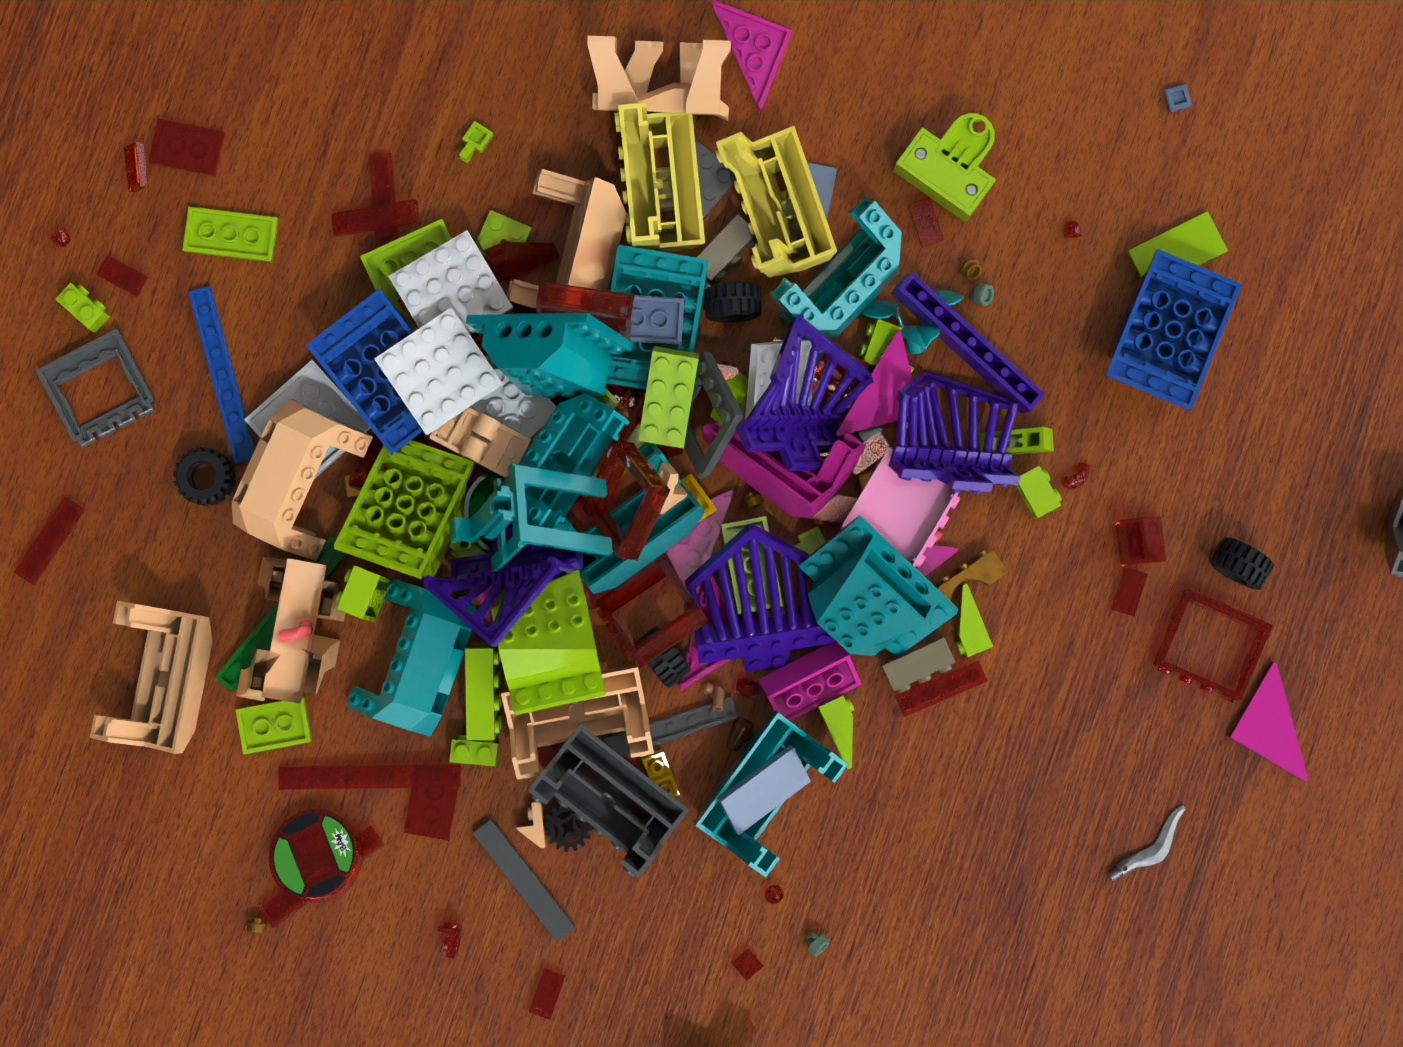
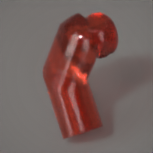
(1077, 479)

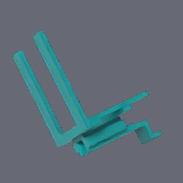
(492, 518)

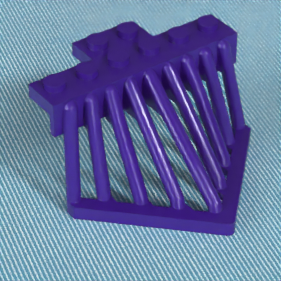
(795, 428)
(950, 464)
(530, 567)
(767, 639)

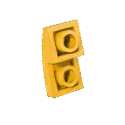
(660, 772)

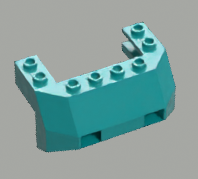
(849, 278)
(568, 444)
(608, 572)
(422, 663)
(767, 741)

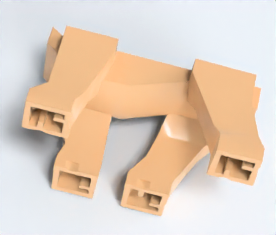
(695, 94)
(298, 663)

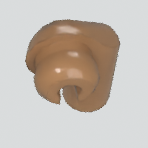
(716, 693)

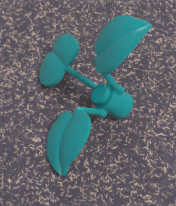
(916, 336)

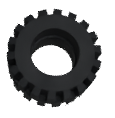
(733, 302)
(186, 470)
(1242, 563)
(669, 665)

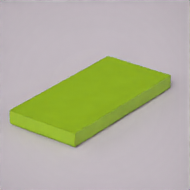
(230, 234)
(1191, 241)

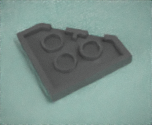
(713, 178)

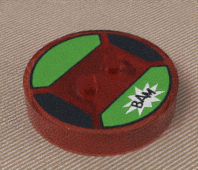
(315, 856)

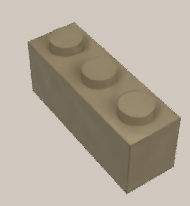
(726, 248)
(918, 665)

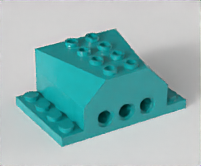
(657, 275)
(550, 351)
(871, 593)

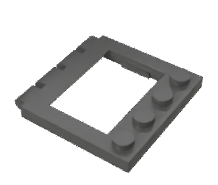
(83, 360)
(726, 407)

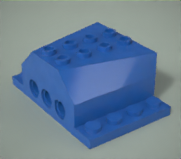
(1171, 329)
(348, 357)

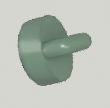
(982, 294)
(817, 946)

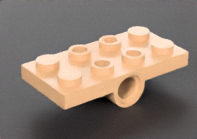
(482, 440)

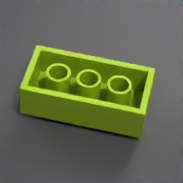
(668, 397)
(729, 530)
(362, 594)
(481, 691)

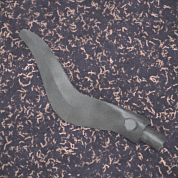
(1153, 854)

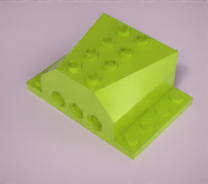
(408, 520)
(551, 649)

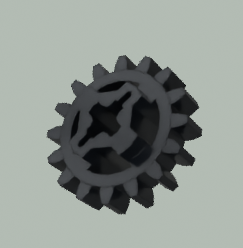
(558, 821)

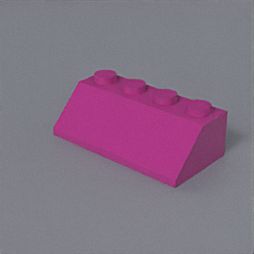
(810, 681)

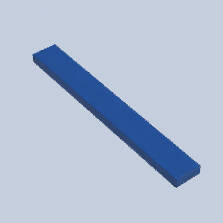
(222, 374)

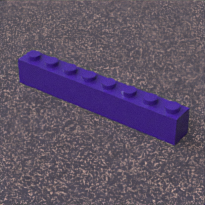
(967, 342)

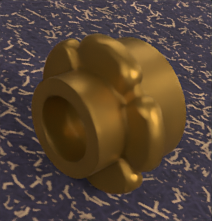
(971, 269)
(753, 500)
(256, 925)

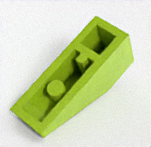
(1024, 440)
(970, 630)
(839, 723)

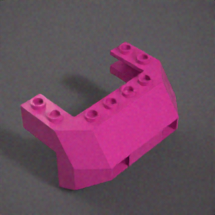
(793, 491)

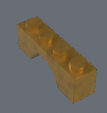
(985, 570)

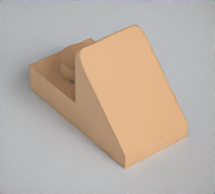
(676, 492)
(536, 831)

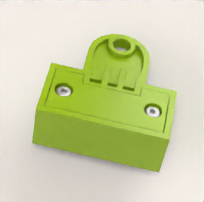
(949, 166)

